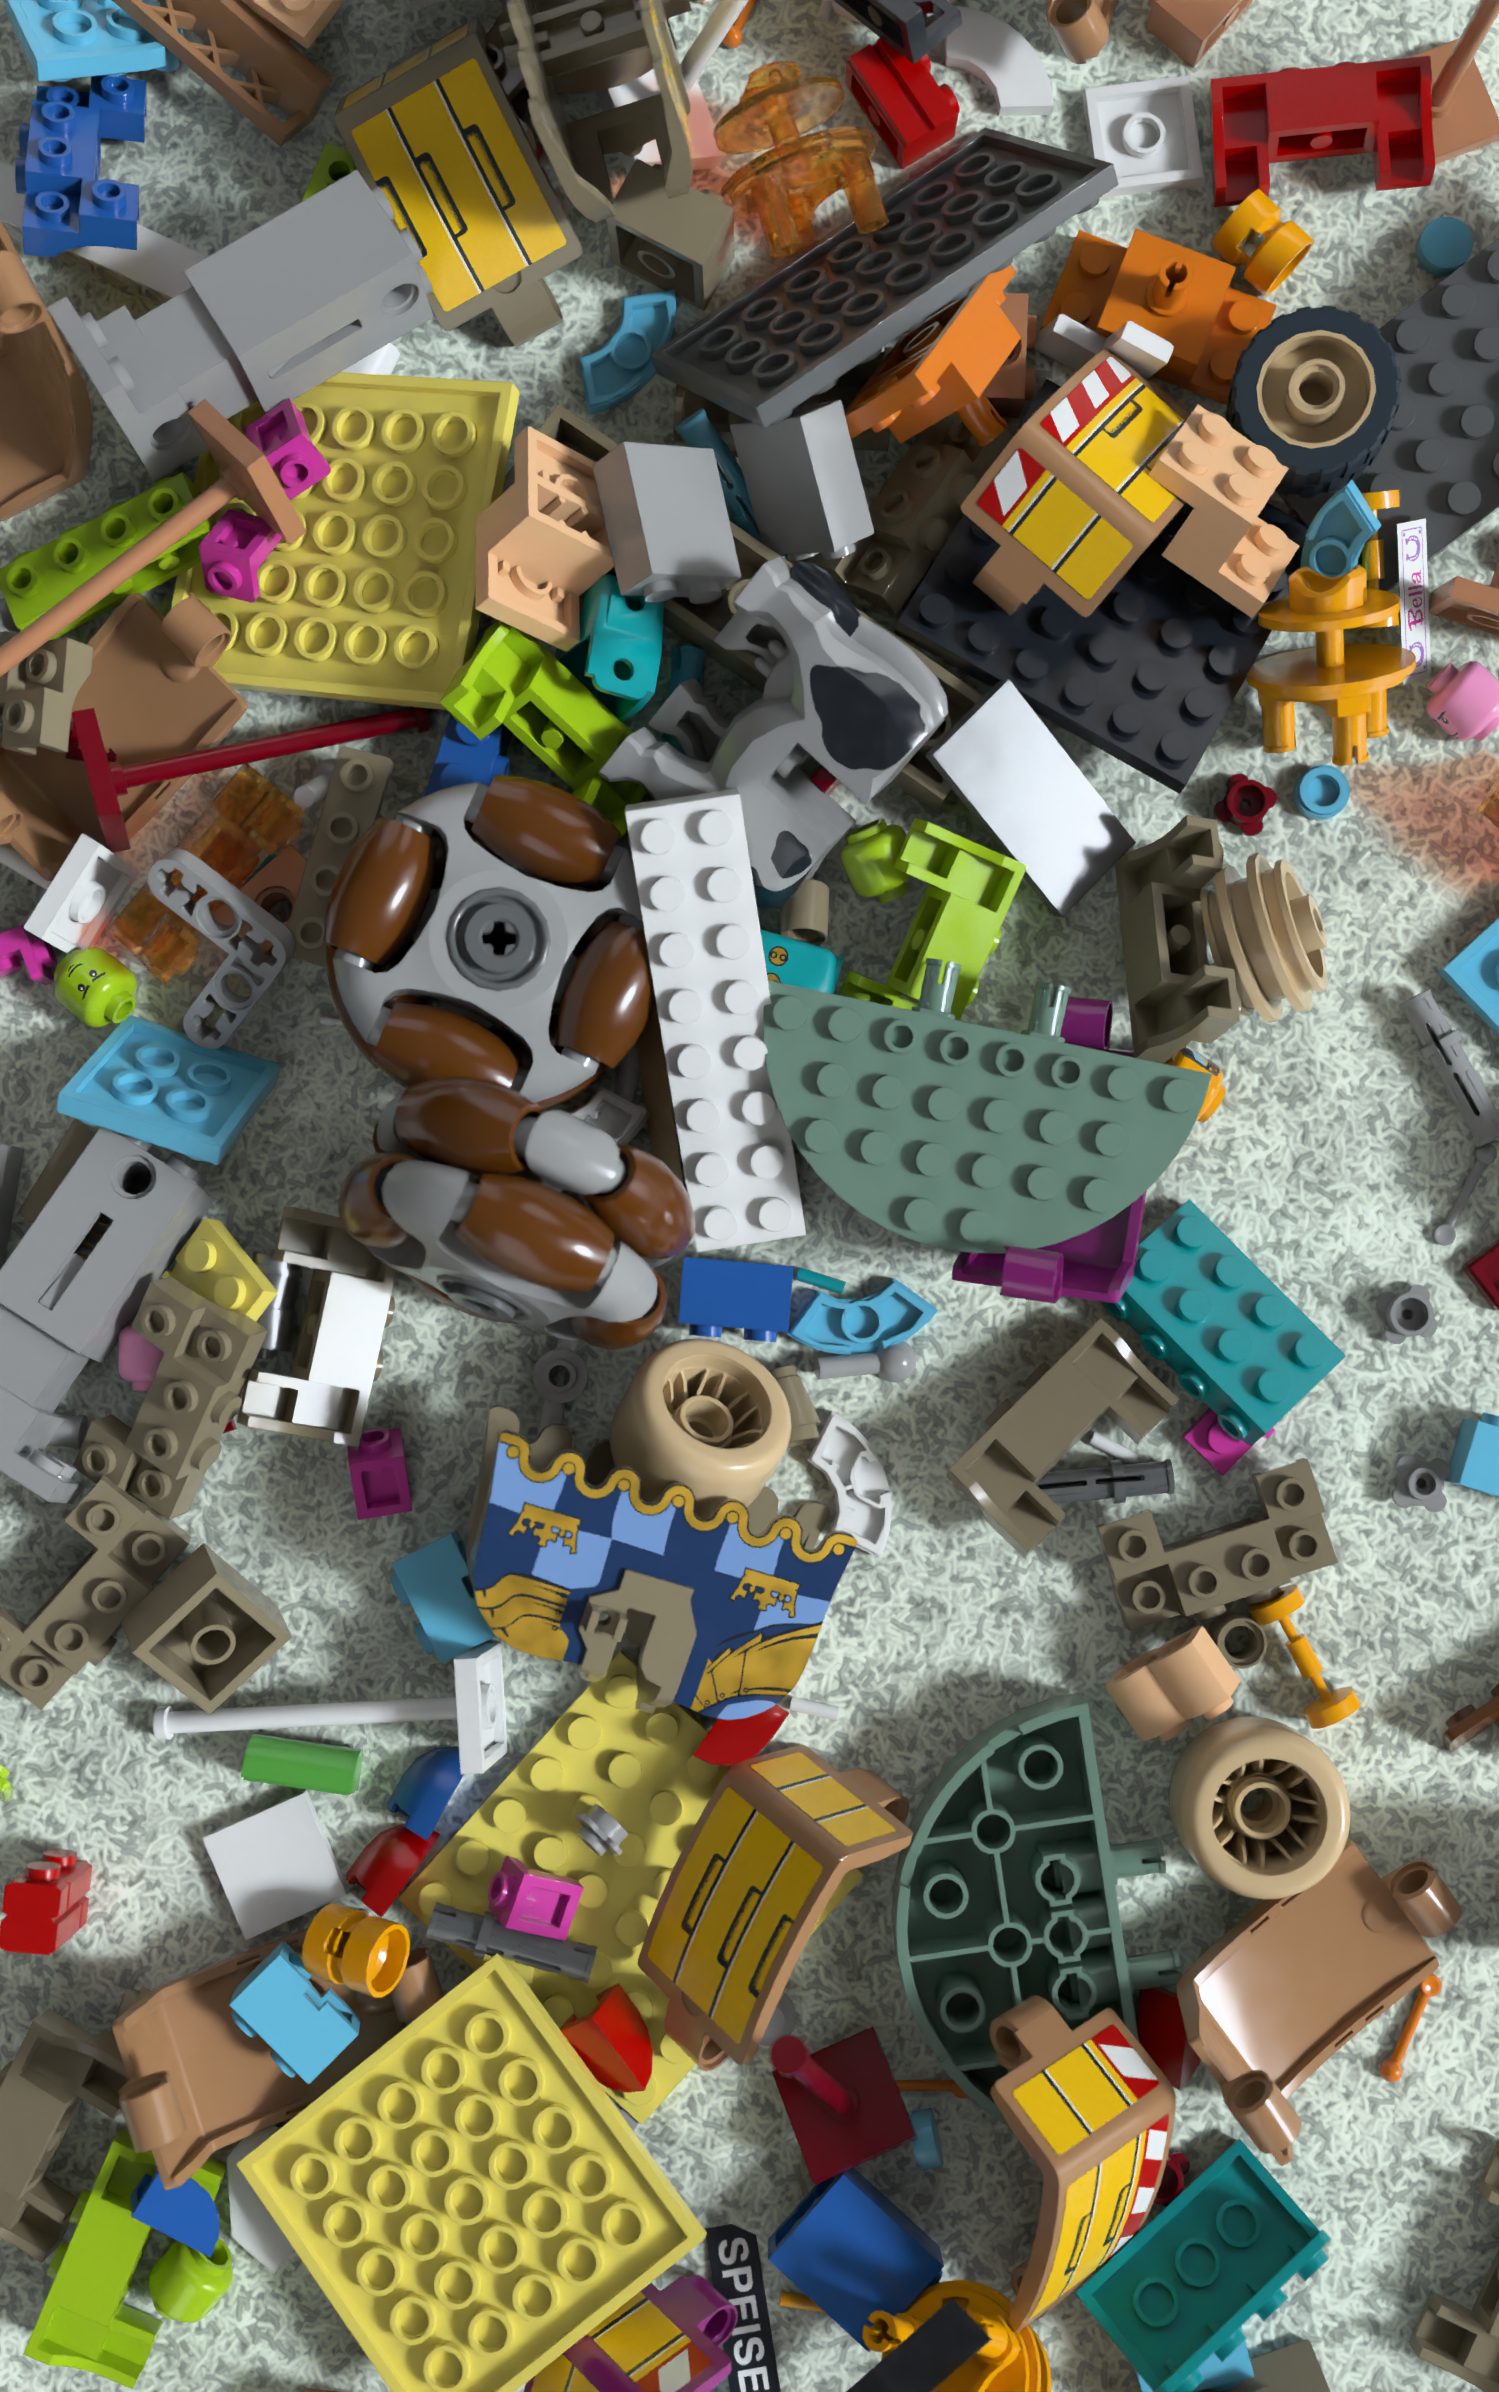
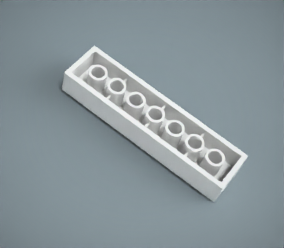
(711, 1016)

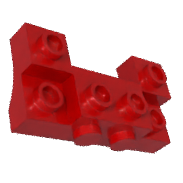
(1322, 115)

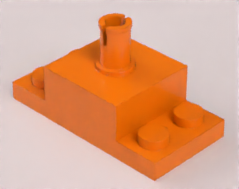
(1169, 294)
(942, 369)

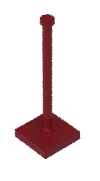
(112, 780)
(841, 2102)

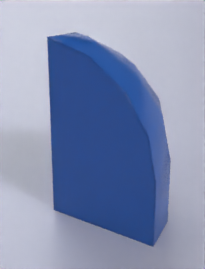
(427, 1789)
(181, 2212)

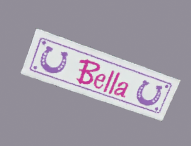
(1414, 595)

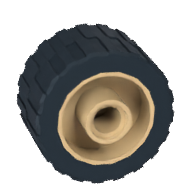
(1317, 396)

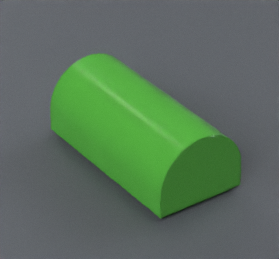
(302, 1764)

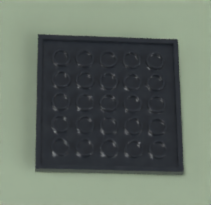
(1132, 678)

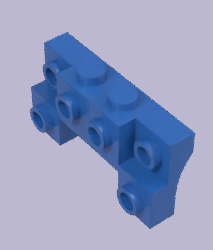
(61, 170)

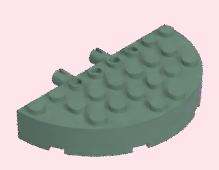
(966, 1125)
(1017, 1892)

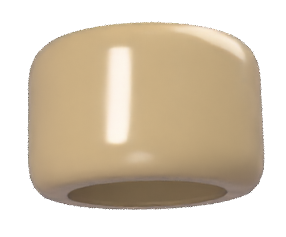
(704, 1421)
(1292, 1833)

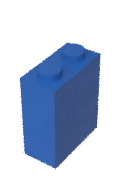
(854, 2252)

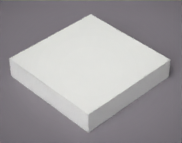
(1146, 134)
(276, 1865)

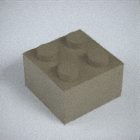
(672, 241)
(205, 1629)

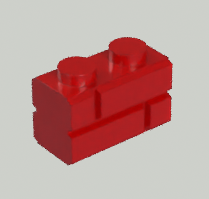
(902, 101)
(45, 1903)

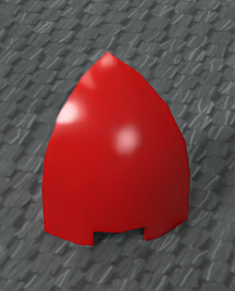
(740, 1739)
(388, 1865)
(1164, 2035)
(613, 2042)

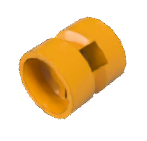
(1276, 256)
(356, 1950)

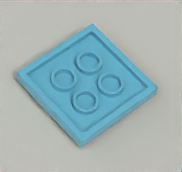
(169, 1090)

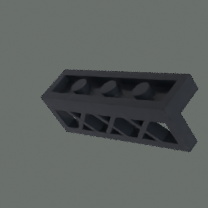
(903, 24)

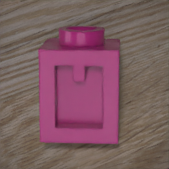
(288, 448)
(235, 553)
(37, 954)
(1215, 1444)
(379, 1474)
(533, 1900)

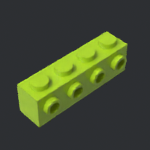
(50, 573)

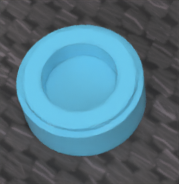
(1444, 246)
(1321, 792)
(928, 2145)

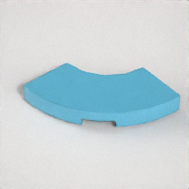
(624, 361)
(1339, 533)
(862, 1324)

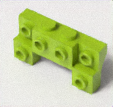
(548, 709)
(955, 920)
(84, 2312)

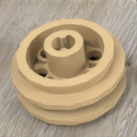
(1266, 935)

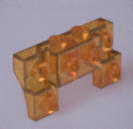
(226, 837)

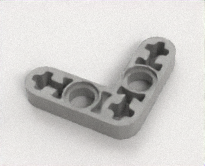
(243, 953)

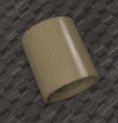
(807, 914)
(1256, 1644)

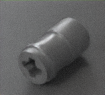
(280, 1314)

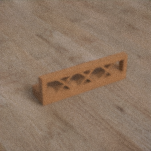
(243, 41)

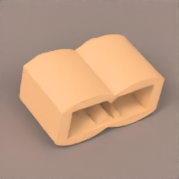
(1174, 1685)

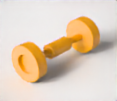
(1374, 550)
(1330, 1706)

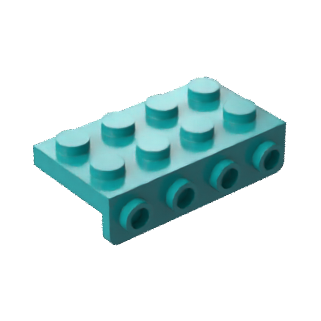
(1222, 1325)
(1203, 2271)

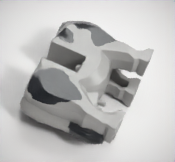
(830, 693)

